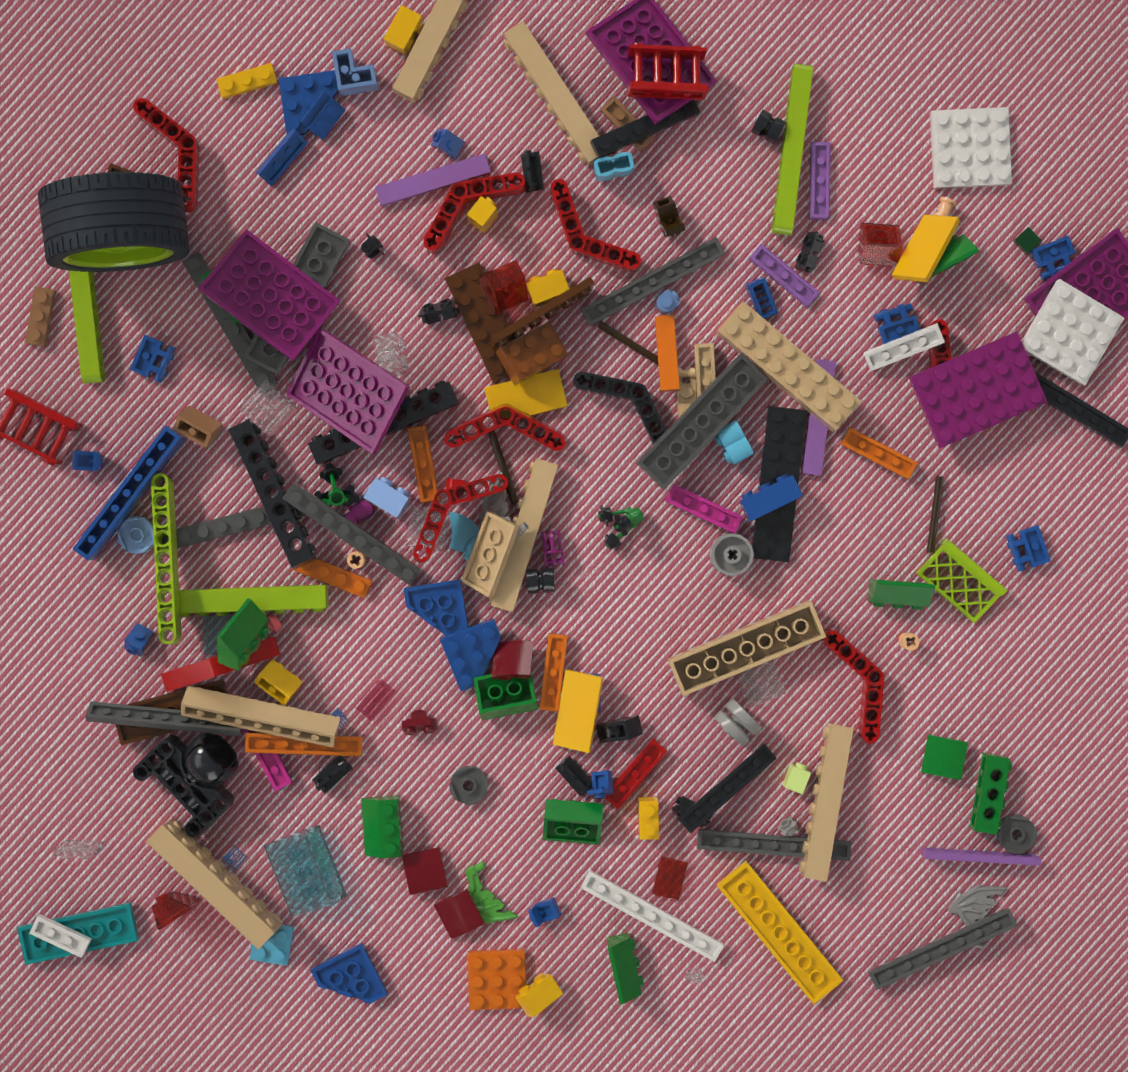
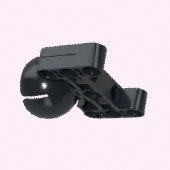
(199, 770)

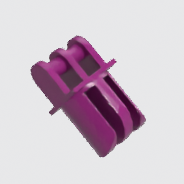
(360, 511)
(554, 561)

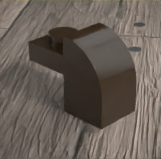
(668, 217)

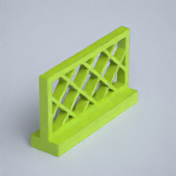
(975, 571)

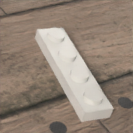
(904, 347)

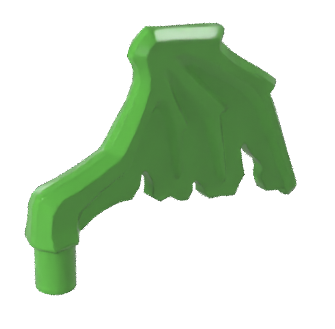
(484, 899)

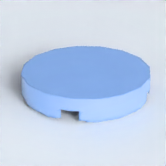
(136, 535)

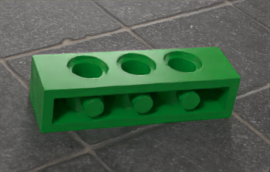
(985, 783)

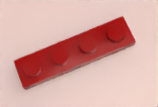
(636, 772)

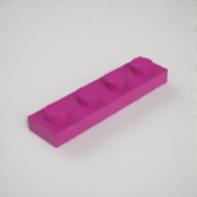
(704, 509)
(273, 767)

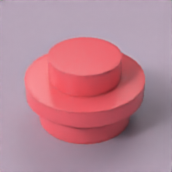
(274, 623)

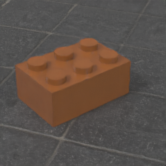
(531, 353)

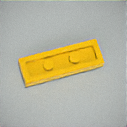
(247, 80)

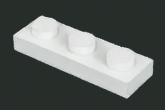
(60, 936)

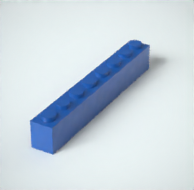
(129, 493)

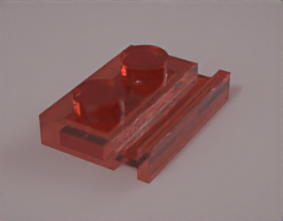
(669, 877)

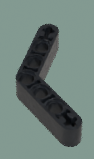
(626, 395)

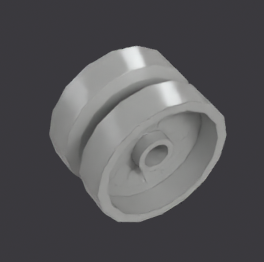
(742, 556)
(737, 723)

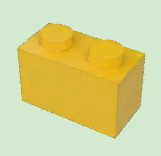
(403, 30)
(483, 214)
(547, 287)
(278, 682)
(648, 818)
(538, 995)

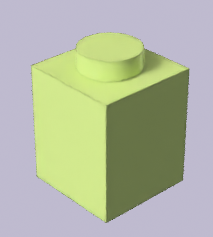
(797, 777)

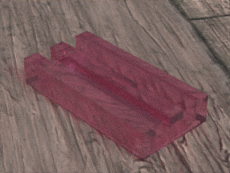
(385, 687)

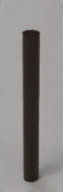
(628, 342)
(502, 466)
(935, 514)

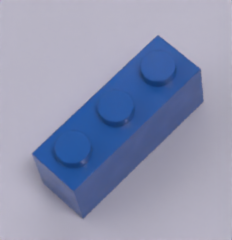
(770, 497)

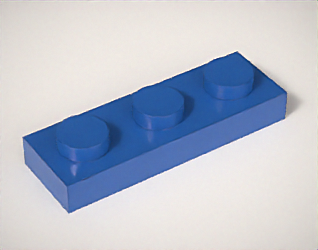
(282, 157)

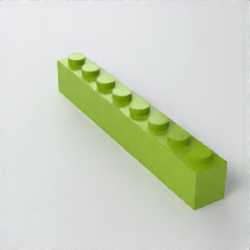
(266, 598)

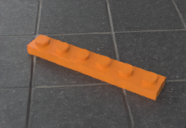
(281, 745)

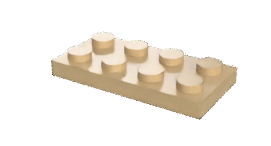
(490, 554)

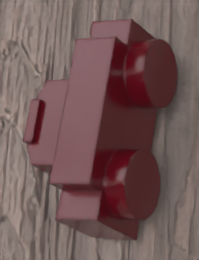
(418, 723)

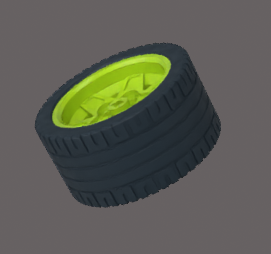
(113, 222)

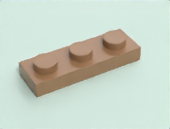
(620, 116)
(40, 316)

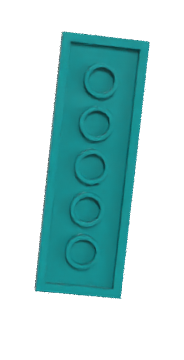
(105, 926)

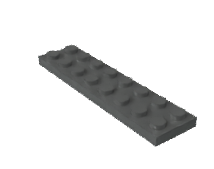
(317, 260)
(702, 421)

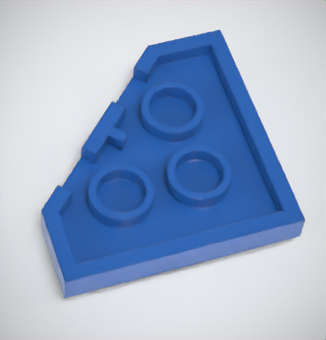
(300, 93)
(439, 605)
(471, 651)
(351, 975)

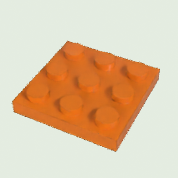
(495, 978)

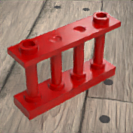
(667, 90)
(50, 417)

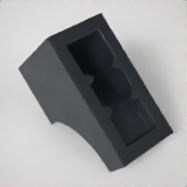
(619, 729)

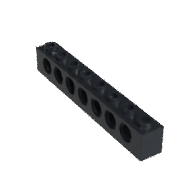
(448, 400)
(241, 434)

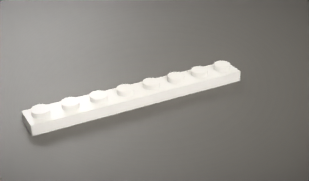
(652, 915)

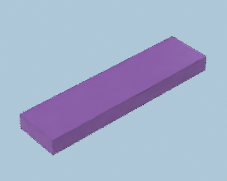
(819, 181)
(784, 275)

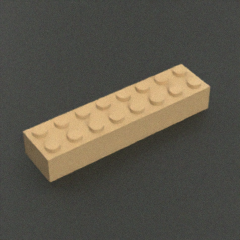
(788, 367)
(746, 647)
(215, 883)

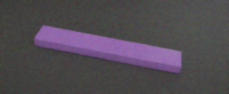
(432, 180)
(816, 434)
(980, 856)

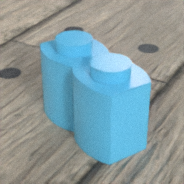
(608, 167)
(734, 443)

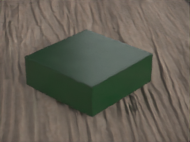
(1027, 240)

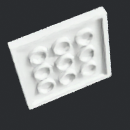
(970, 148)
(1071, 332)

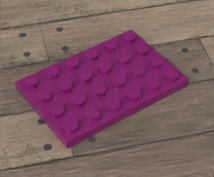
(646, 24)
(1097, 272)
(269, 295)
(347, 390)
(978, 390)

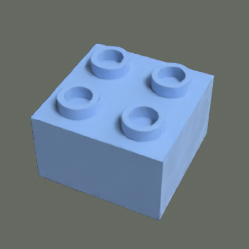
(388, 497)

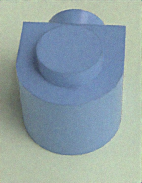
(667, 301)

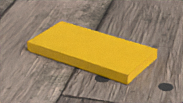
(925, 248)
(533, 396)
(578, 711)

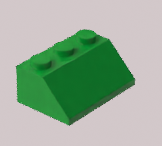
(957, 251)
(900, 593)
(242, 635)
(504, 697)
(572, 821)
(382, 826)
(625, 967)

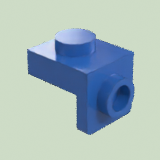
(447, 142)
(86, 461)
(137, 639)
(601, 784)
(544, 911)

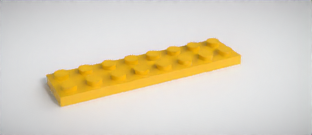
(779, 932)

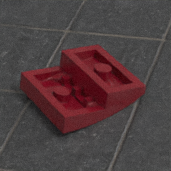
(512, 660)
(424, 871)
(459, 913)

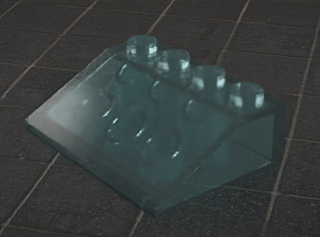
(305, 871)

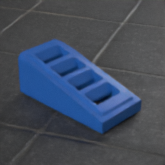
(752, 294)

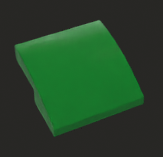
(944, 757)

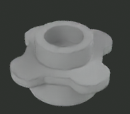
(788, 826)

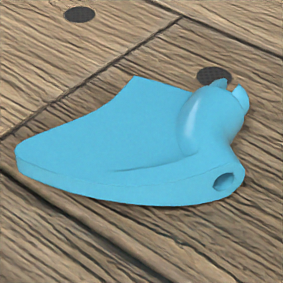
(463, 534)

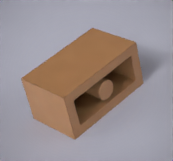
(197, 426)

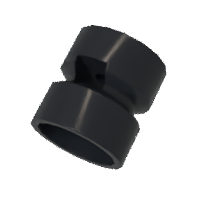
(768, 126)
(540, 580)

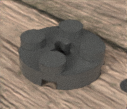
(464, 795)
(1023, 842)

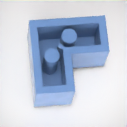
(351, 78)

